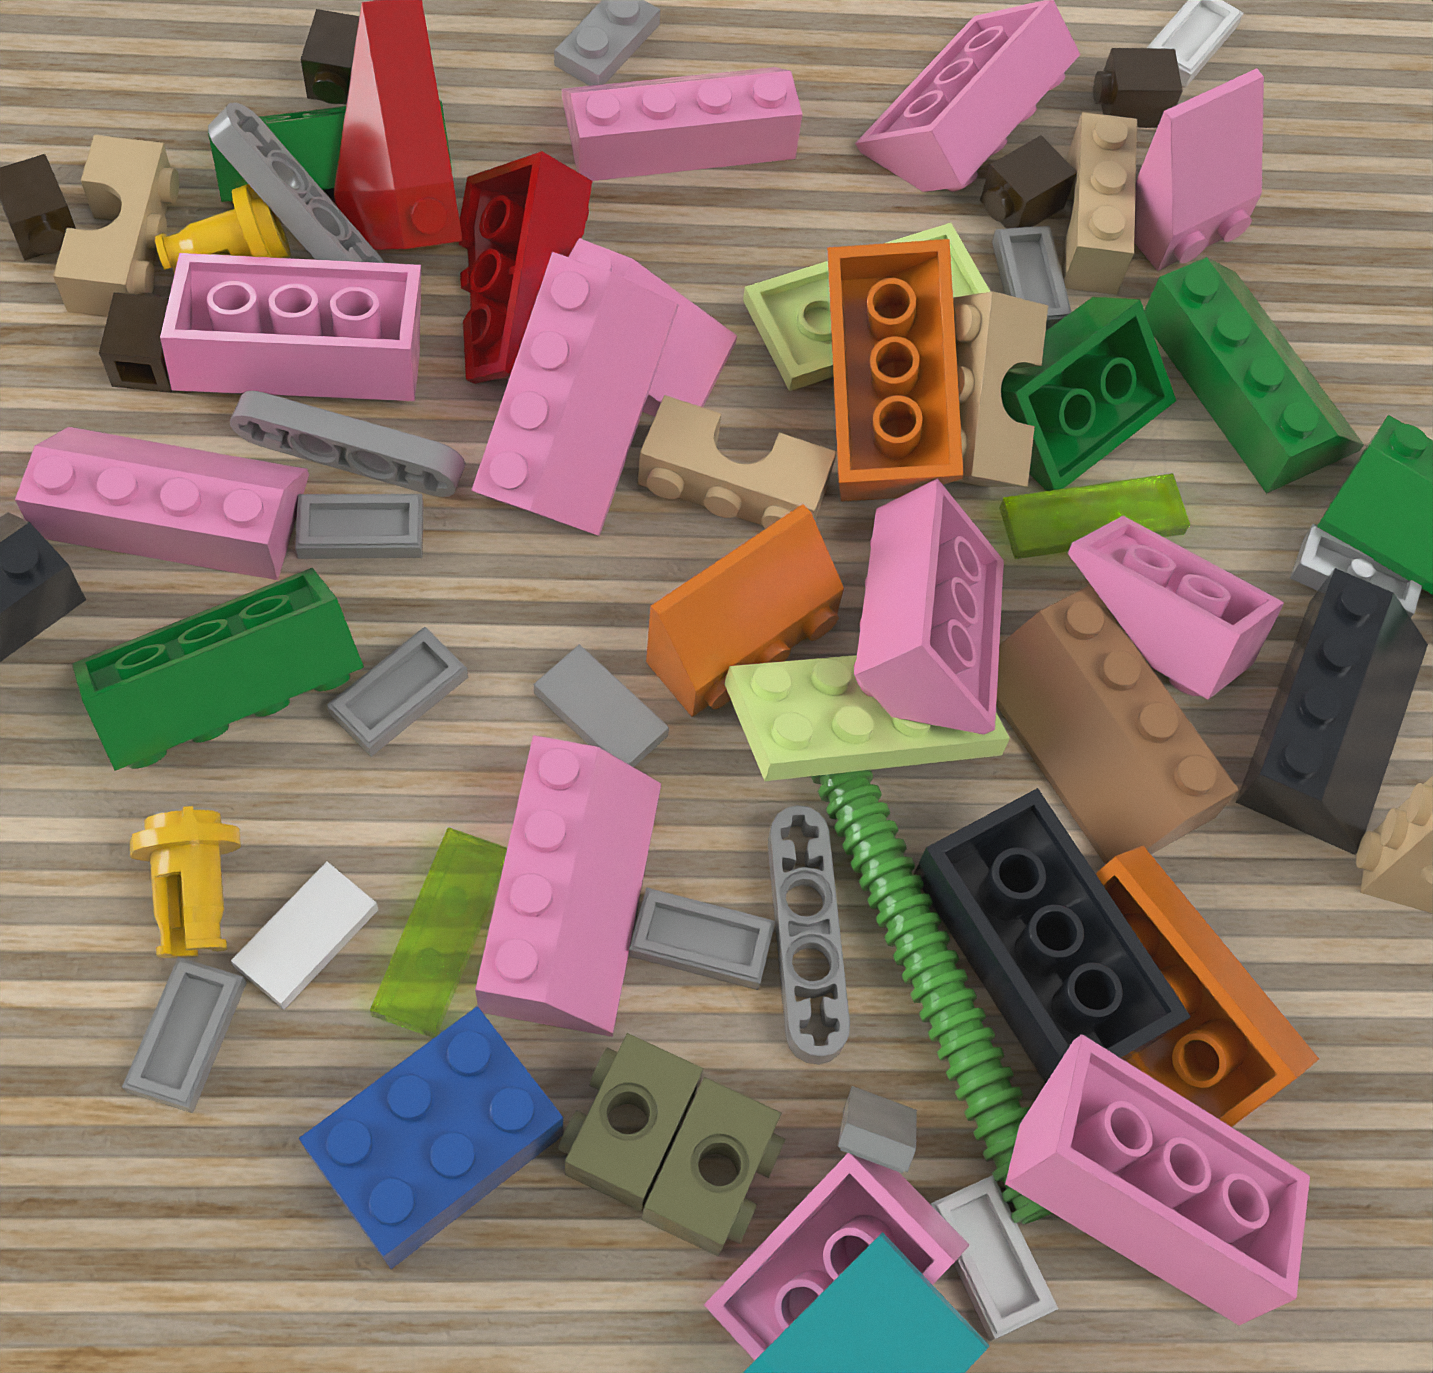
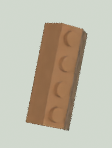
(1106, 729)

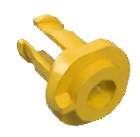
(243, 231)
(186, 877)

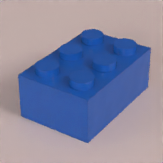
(433, 1136)

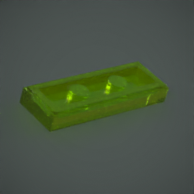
(1056, 518)
(440, 933)

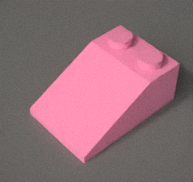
(1201, 172)
(695, 344)
(1175, 606)
(822, 1240)

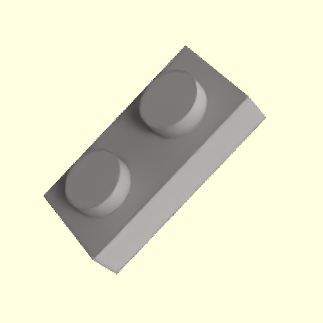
(606, 39)
(1323, 553)

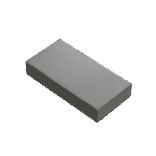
(1032, 269)
(359, 526)
(397, 691)
(600, 707)
(702, 938)
(184, 1035)
(878, 1130)

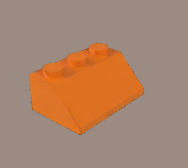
(744, 611)

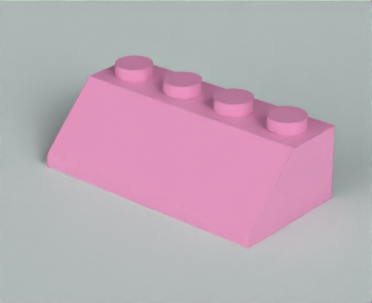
(972, 97)
(683, 123)
(293, 327)
(575, 394)
(162, 501)
(931, 614)
(568, 889)
(1163, 1183)

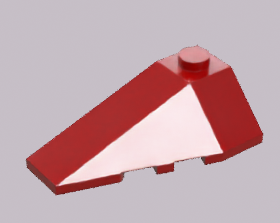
(394, 148)
(510, 228)

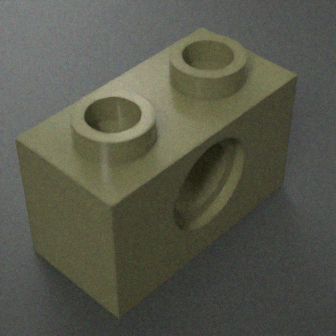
(715, 1124)
(629, 1163)

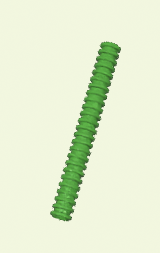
(931, 971)

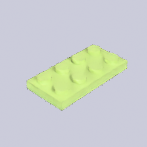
(796, 314)
(818, 721)

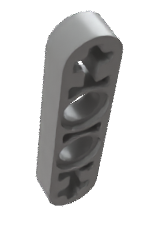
(287, 187)
(347, 443)
(804, 932)

